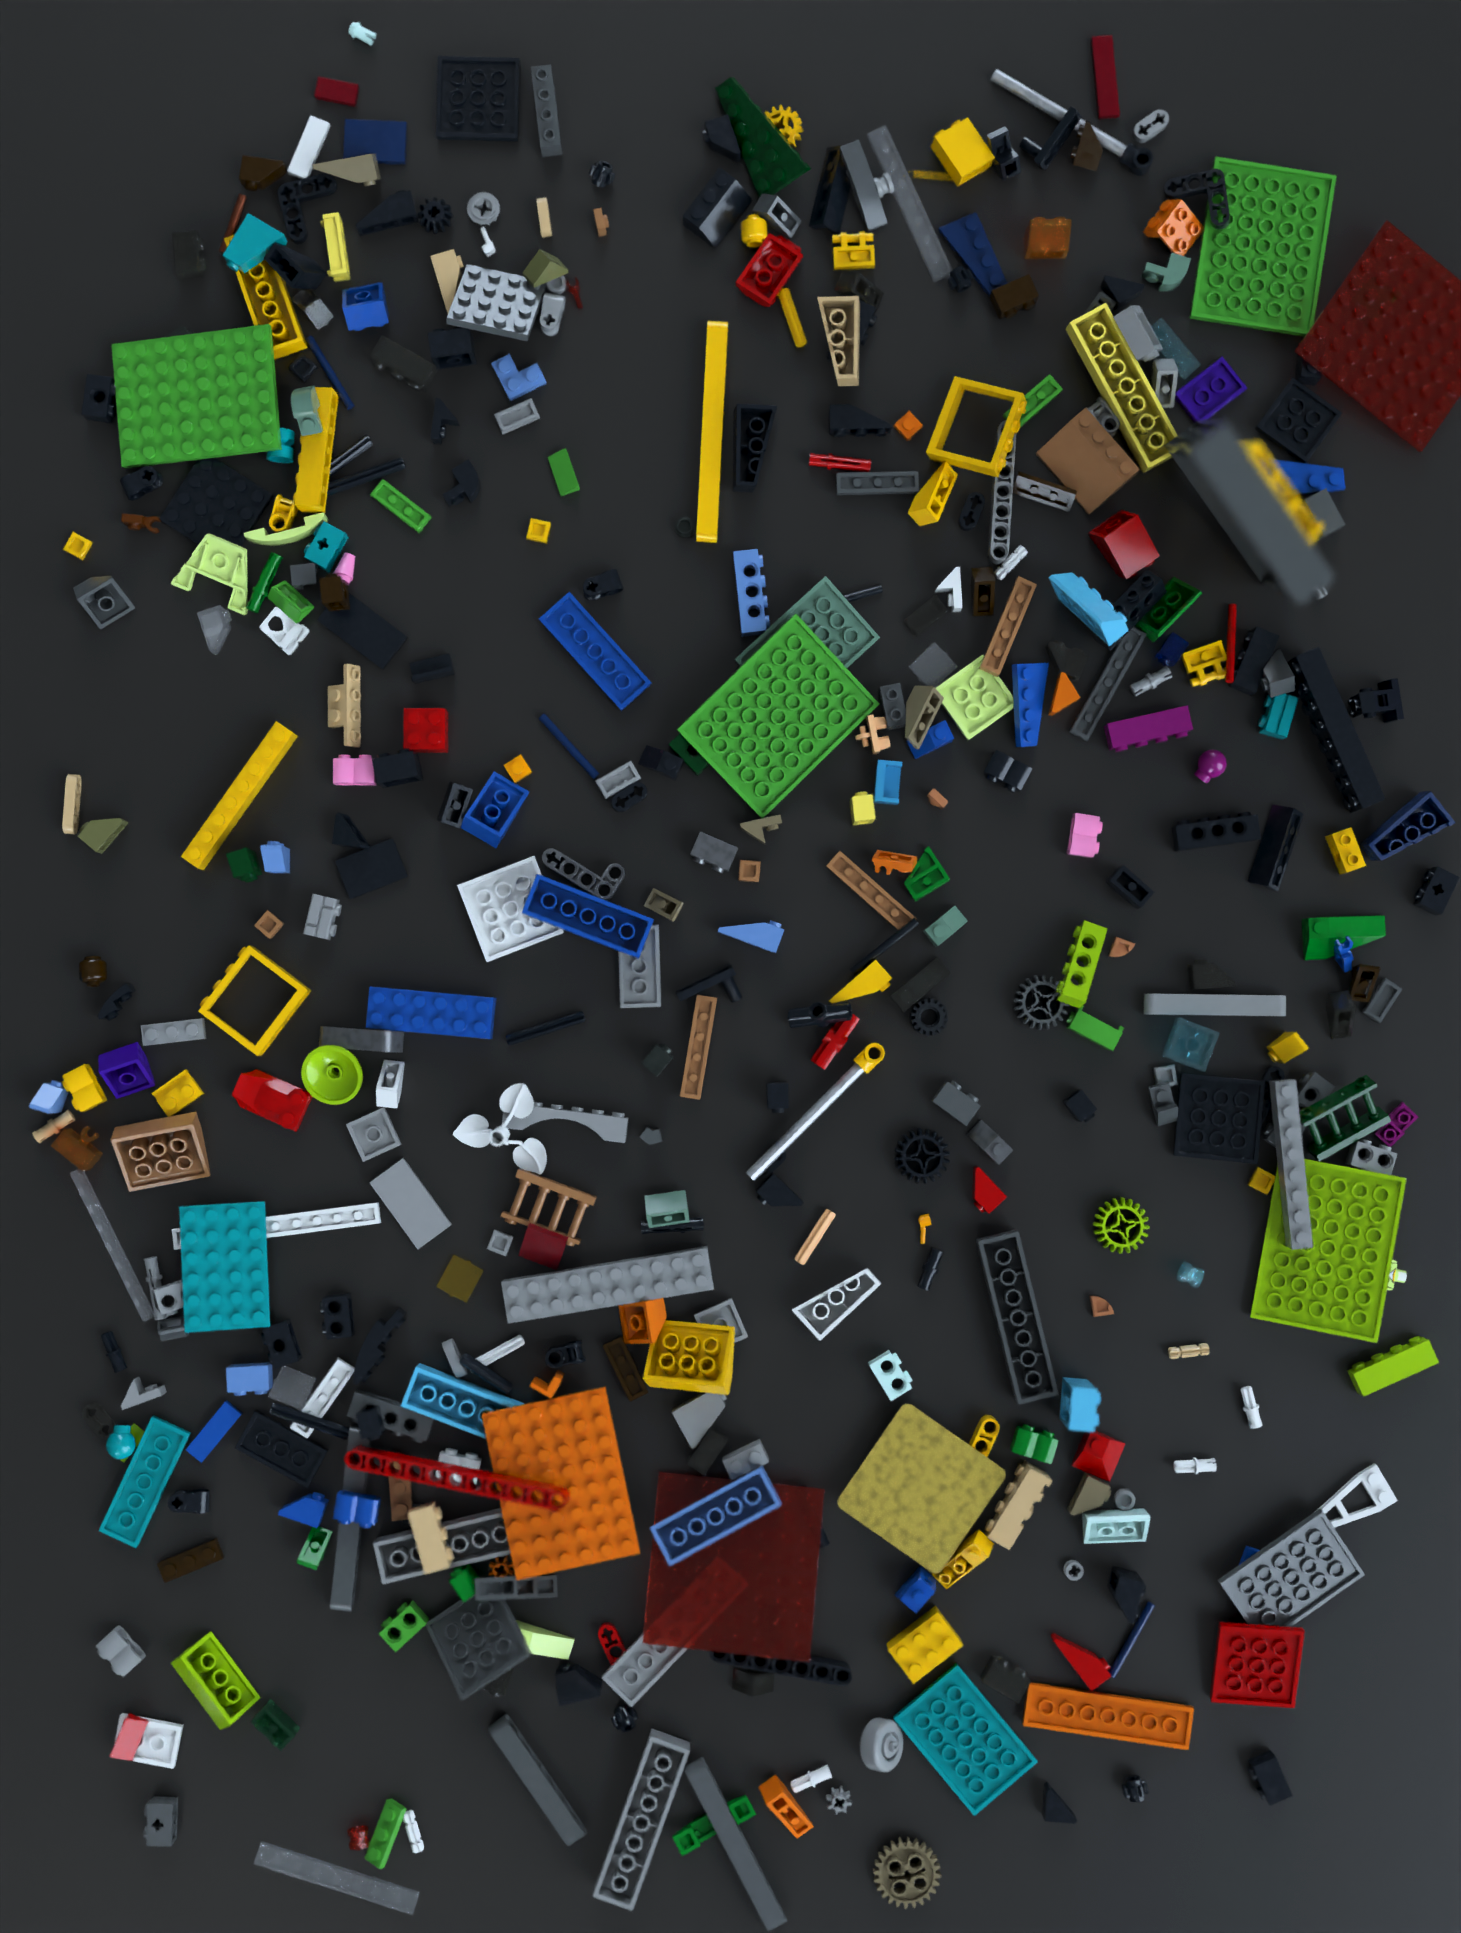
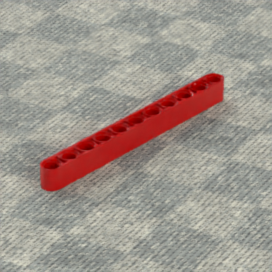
(466, 1474)

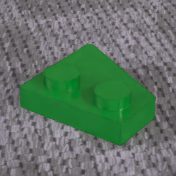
(926, 876)

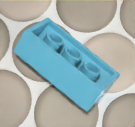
(1089, 606)

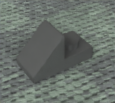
(1163, 1104)

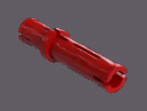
(863, 464)

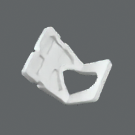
(289, 636)

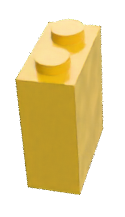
(962, 151)

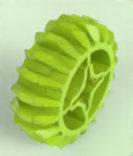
(1124, 1235)

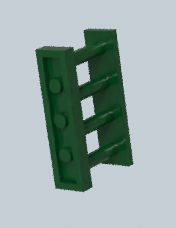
(1350, 1132)

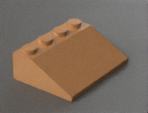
(1088, 461)
(161, 1151)

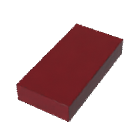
(336, 91)

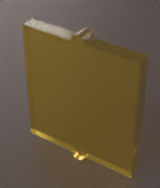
(460, 1278)

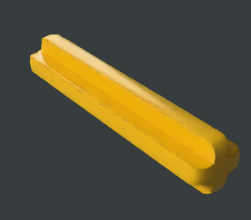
(792, 318)

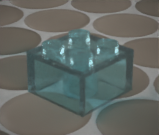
(1190, 1044)

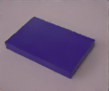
(1210, 391)

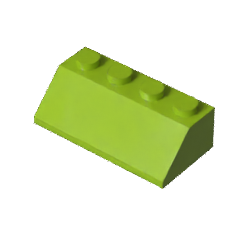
(215, 1680)

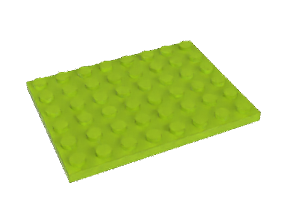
(1346, 1273)

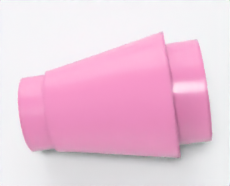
(346, 567)

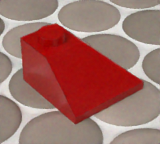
(1098, 1454)

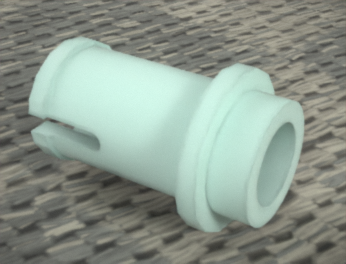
(361, 33)

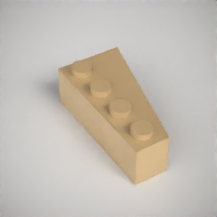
(842, 330)
(1017, 1504)

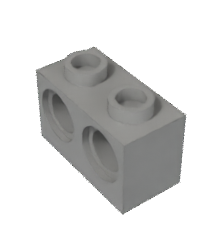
(1372, 1153)
(174, 1289)

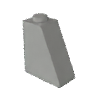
(698, 1415)

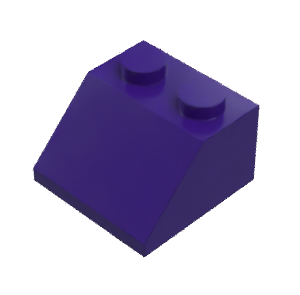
(126, 1070)

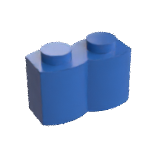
(357, 1508)

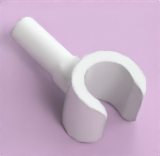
(488, 248)

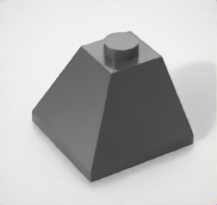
(103, 600)

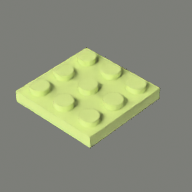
(975, 698)

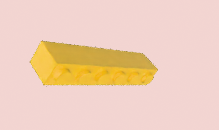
(316, 457)

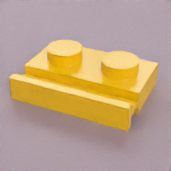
(177, 1093)

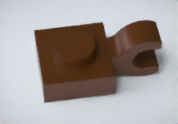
(136, 522)

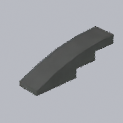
(863, 185)
(511, 1589)

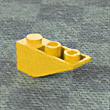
(965, 1558)

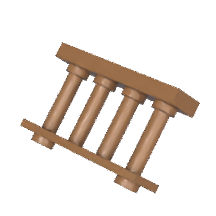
(545, 1186)

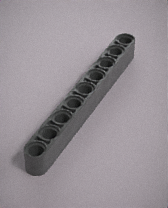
(349, 1535)
(735, 1844)

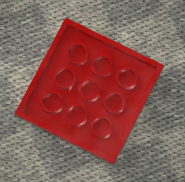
(1257, 1664)

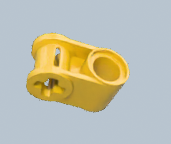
(284, 511)

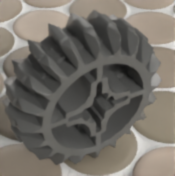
(1036, 994)

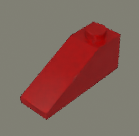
(1085, 1662)

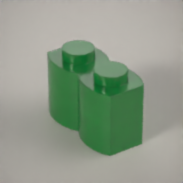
(1034, 1444)
(463, 1581)

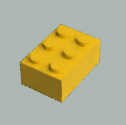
(924, 1644)

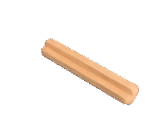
(814, 1236)

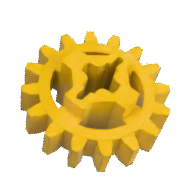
(781, 119)

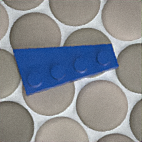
(1310, 478)
(1028, 699)

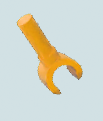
(924, 1220)

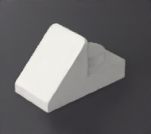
(952, 584)

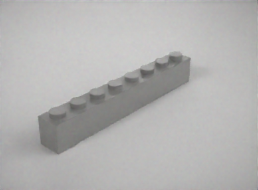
(1291, 1163)

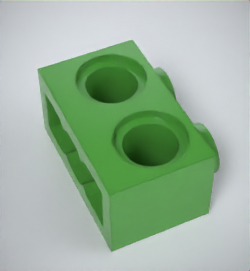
(406, 1627)

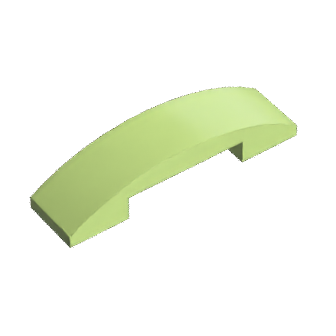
(261, 536)

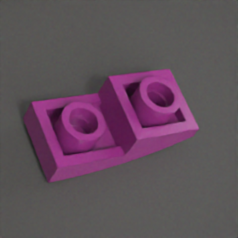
(1400, 1119)

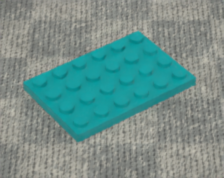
(224, 1266)
(965, 1739)

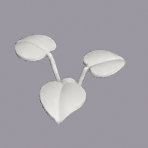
(520, 1103)

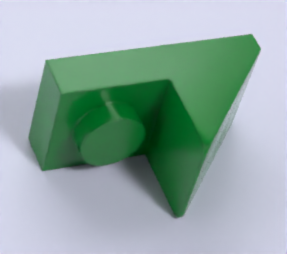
(315, 1547)

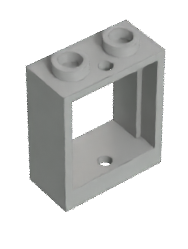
(1138, 333)

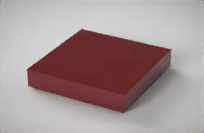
(543, 1246)

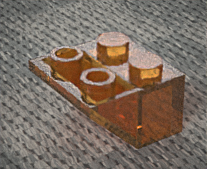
(1047, 238)

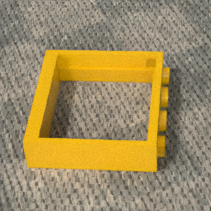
(948, 414)
(280, 1021)

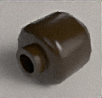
(92, 971)

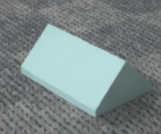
(1115, 1526)

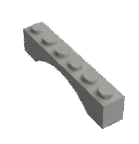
(608, 1127)

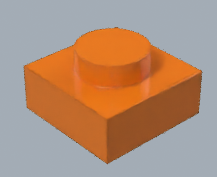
(908, 425)

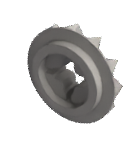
(477, 201)

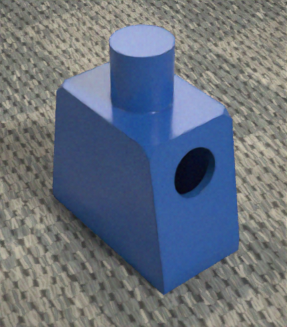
(917, 1590)

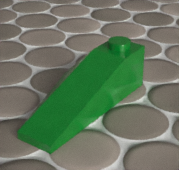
(1322, 932)

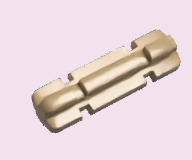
(1188, 1351)

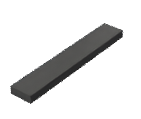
(1107, 684)

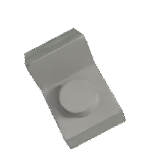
(137, 1394)

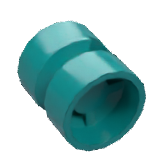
(285, 455)

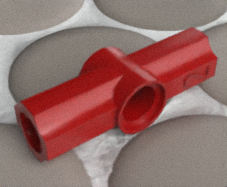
(833, 1042)

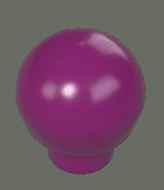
(1210, 765)

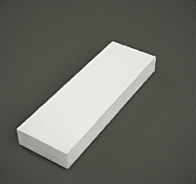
(308, 148)

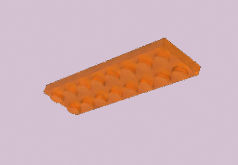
(1108, 1716)

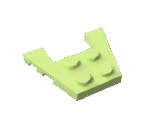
(220, 562)

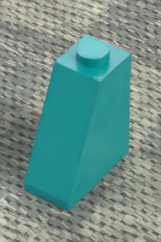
(251, 244)

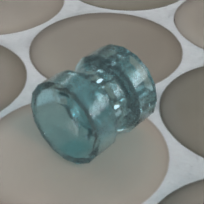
(1192, 1275)

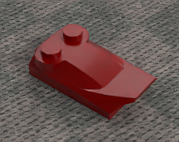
(769, 269)
(272, 1098)

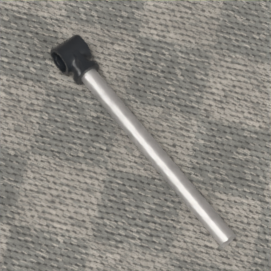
(1128, 154)

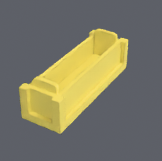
(336, 247)

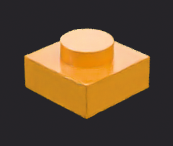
(517, 768)

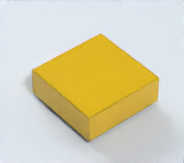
(538, 530)
(77, 546)
(1261, 1180)

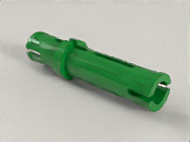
(263, 584)

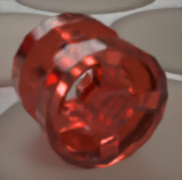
(358, 1837)

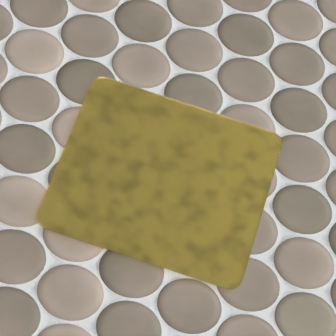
(921, 1488)

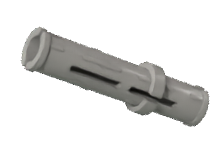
(154, 1281)

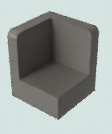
(303, 575)

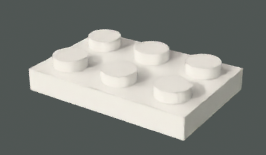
(159, 1742)

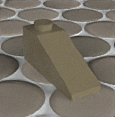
(355, 169)
(920, 713)

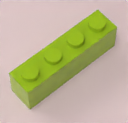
(1392, 1366)

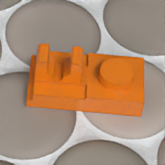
(891, 860)

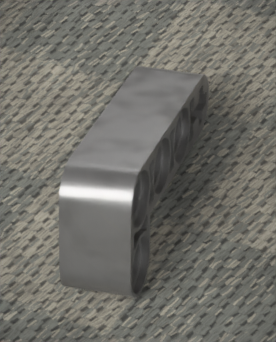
(580, 871)
(362, 1039)

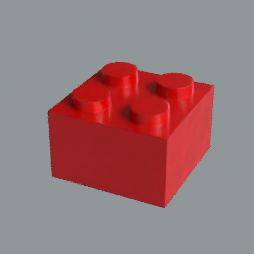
(426, 730)

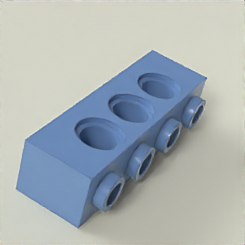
(743, 560)

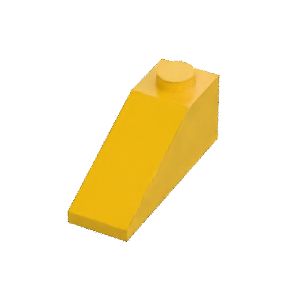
(931, 499)
(866, 982)

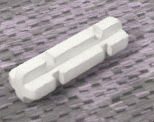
(1010, 562)
(413, 1831)

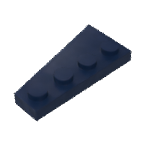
(973, 247)

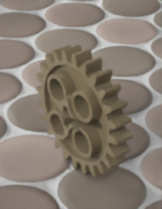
(911, 1891)

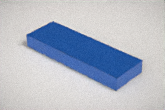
(214, 1431)

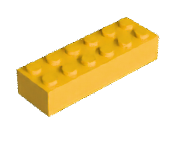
(271, 304)

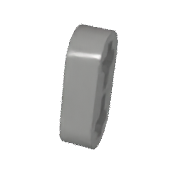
(1152, 129)
(453, 1356)

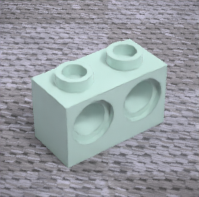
(886, 1377)

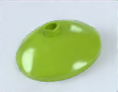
(324, 1082)

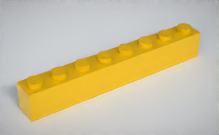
(239, 796)

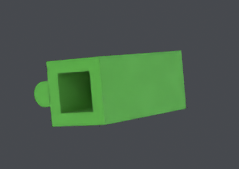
(1094, 1029)

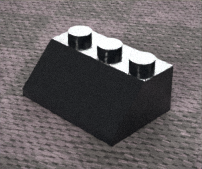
(716, 208)

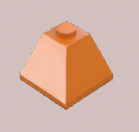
(642, 1321)

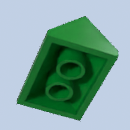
(1168, 608)

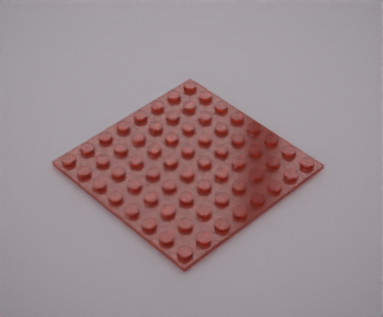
(1393, 336)
(744, 1590)

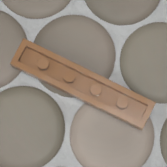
(1007, 626)
(869, 891)
(698, 1047)

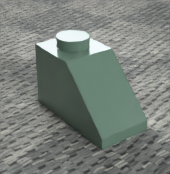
(945, 926)

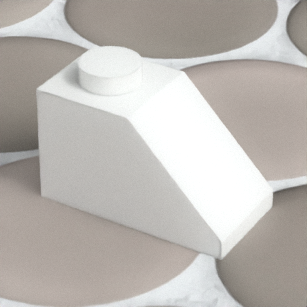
(390, 1084)

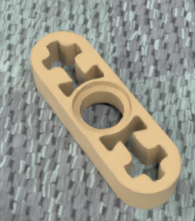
(71, 804)

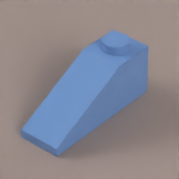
(758, 934)

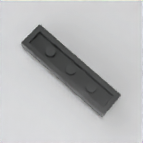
(877, 483)

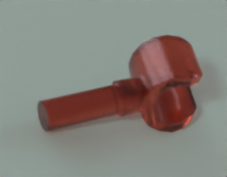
(574, 289)

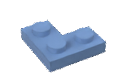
(516, 382)

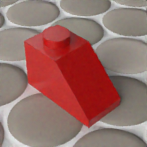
(985, 1192)

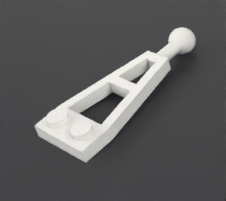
(1376, 1488)

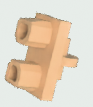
(877, 743)

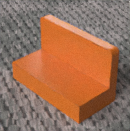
(546, 1388)

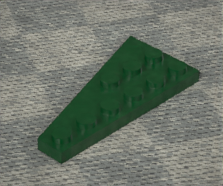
(763, 147)

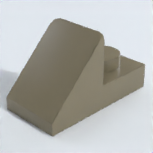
(755, 827)
(663, 904)

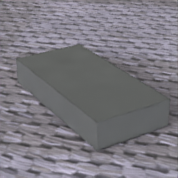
(1381, 1000)

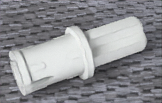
(1251, 1407)
(1195, 1465)
(811, 1779)

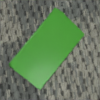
(563, 472)
(290, 601)

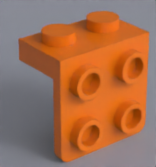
(1175, 226)

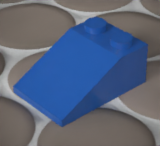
(494, 809)

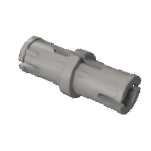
(1151, 681)

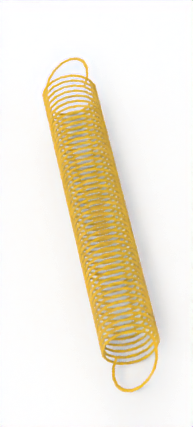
(929, 175)

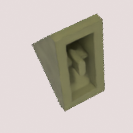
(543, 269)

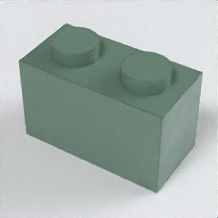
(667, 1209)

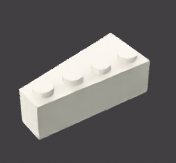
(832, 1306)

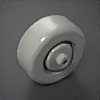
(881, 1744)

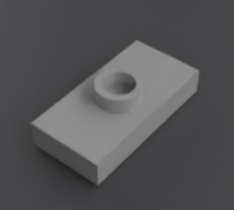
(517, 416)
(618, 779)

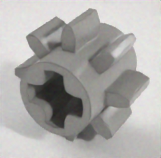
(836, 1805)

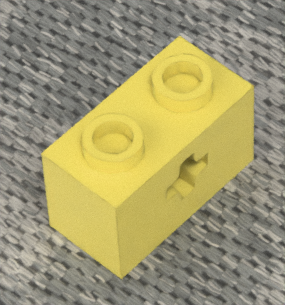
(862, 808)

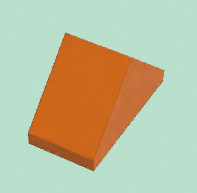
(1063, 695)

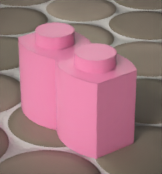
(353, 770)
(1084, 835)

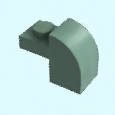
(1167, 276)
(304, 408)

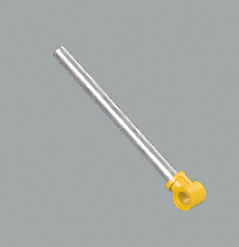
(862, 1064)

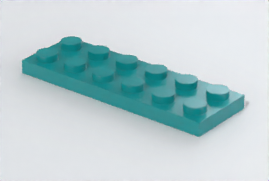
(144, 1481)

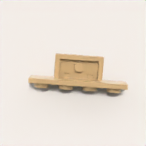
(345, 706)

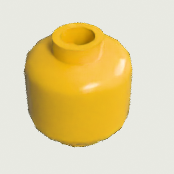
(753, 230)

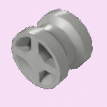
(884, 185)

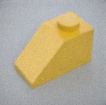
(1286, 1047)

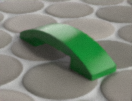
(701, 1828)

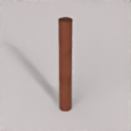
(233, 220)

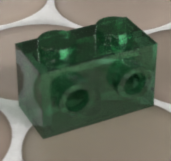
(275, 1724)

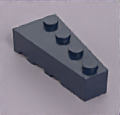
(1409, 825)

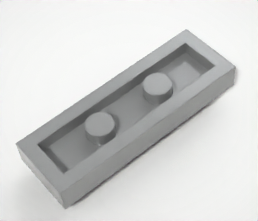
(173, 1032)

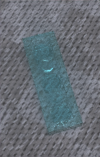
(1175, 348)

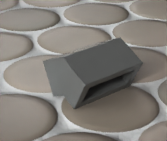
(651, 1136)
(171, 1328)

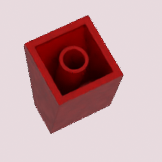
(1124, 544)

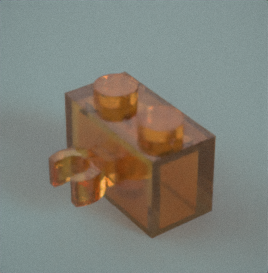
(78, 1148)

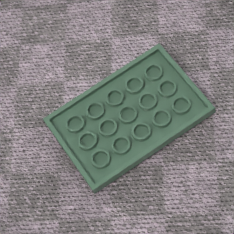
(830, 619)

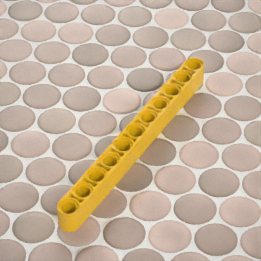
(712, 431)

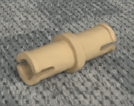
(53, 1126)

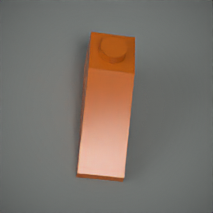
(785, 1806)

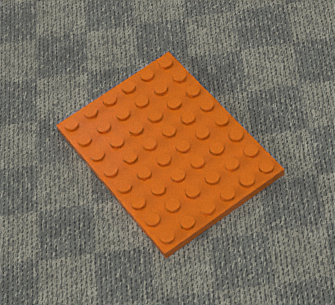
(571, 1446)

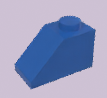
(935, 738)
(306, 1509)

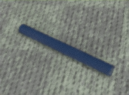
(329, 372)
(569, 746)
(1131, 1639)

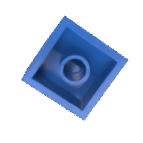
(365, 306)

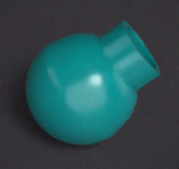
(121, 1442)

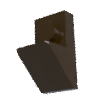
(1363, 982)

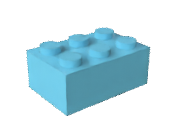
(1079, 1404)

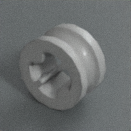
(1068, 1566)

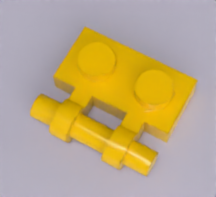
(853, 256)
(1204, 657)

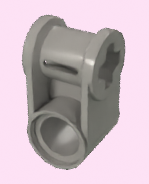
(552, 310)
(1104, 415)

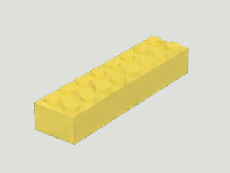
(1123, 386)

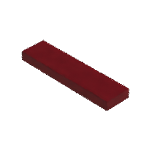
(1105, 77)

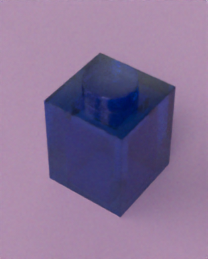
(1171, 650)

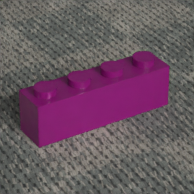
(1148, 727)

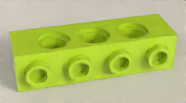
(1094, 936)

